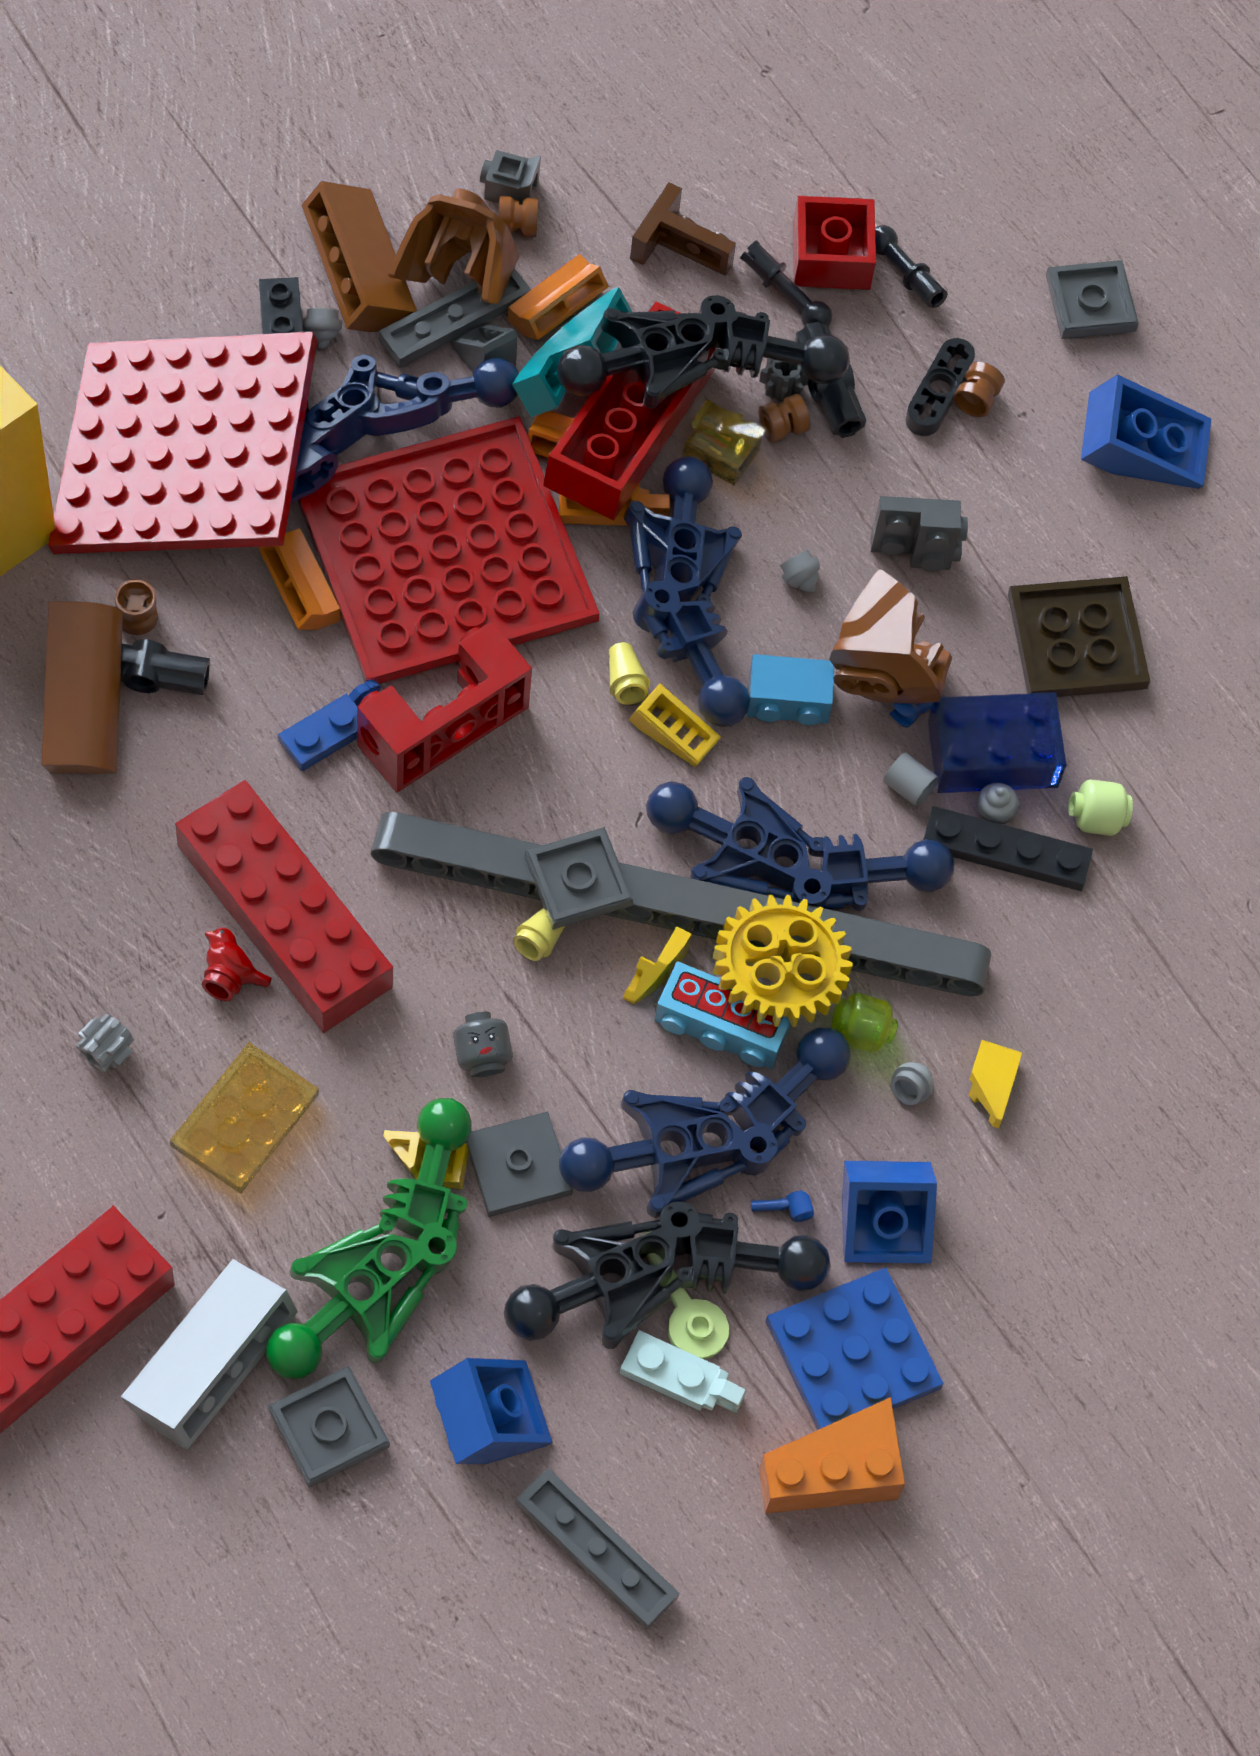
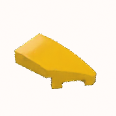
(652, 975)
(993, 1078)
(411, 1149)

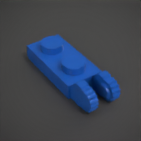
(326, 728)

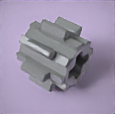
(105, 1043)

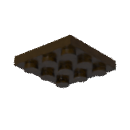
(1078, 637)

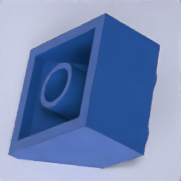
(888, 1211)
(490, 1410)

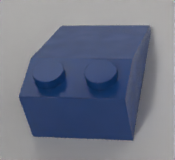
(1145, 435)

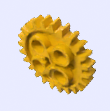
(782, 960)

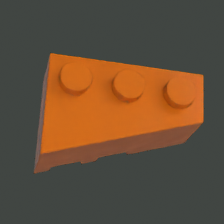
(836, 1465)

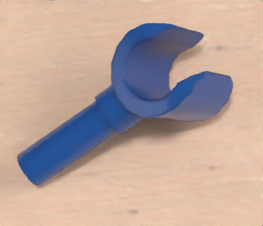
(908, 713)
(797, 1203)

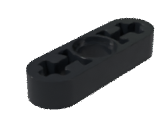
(940, 401)

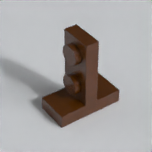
(680, 235)

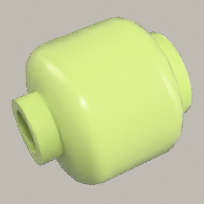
(1101, 807)

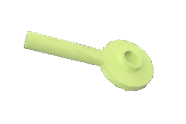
(695, 1323)

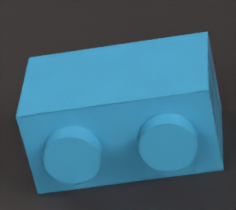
(790, 689)

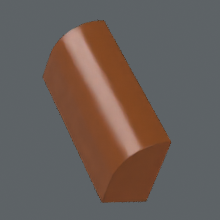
(357, 256)
(82, 688)

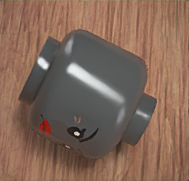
(482, 1045)

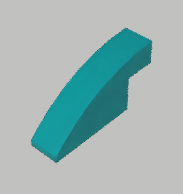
(539, 381)

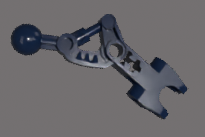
(356, 411)

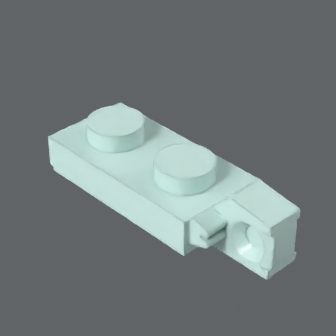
(680, 1374)

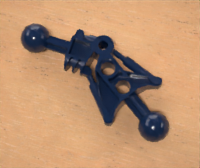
(695, 559)
(843, 867)
(756, 1106)

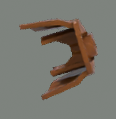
(449, 231)
(879, 652)

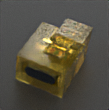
(723, 441)

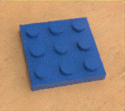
(853, 1349)

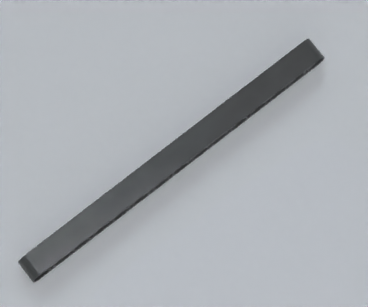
(679, 902)

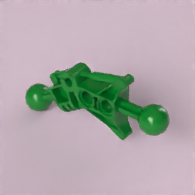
(415, 1209)

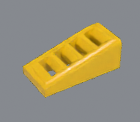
(673, 707)

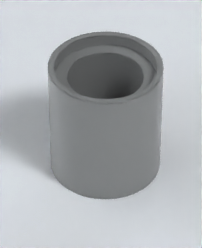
(910, 779)

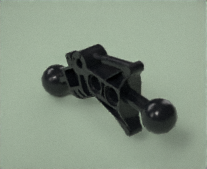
(674, 350)
(711, 1253)

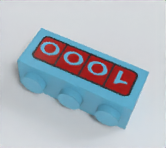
(700, 1009)

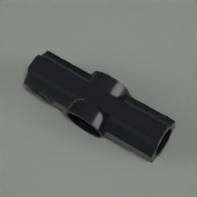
(837, 398)
(151, 666)

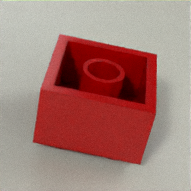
(834, 242)

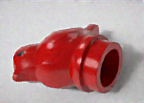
(228, 967)

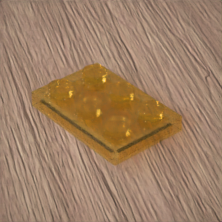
(244, 1117)

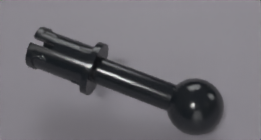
(772, 273)
(916, 276)

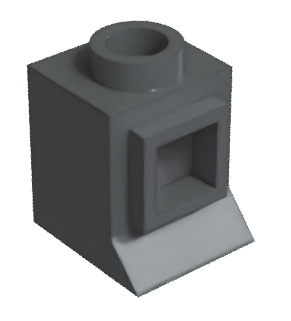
(510, 176)

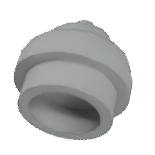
(323, 324)
(801, 571)
(998, 803)
(912, 1083)

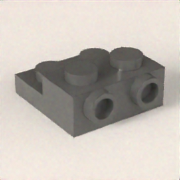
(920, 527)

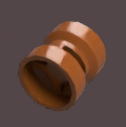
(519, 216)
(977, 393)
(784, 418)
(138, 605)

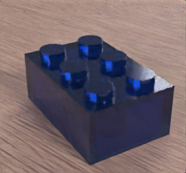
(997, 741)

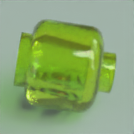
(865, 1022)

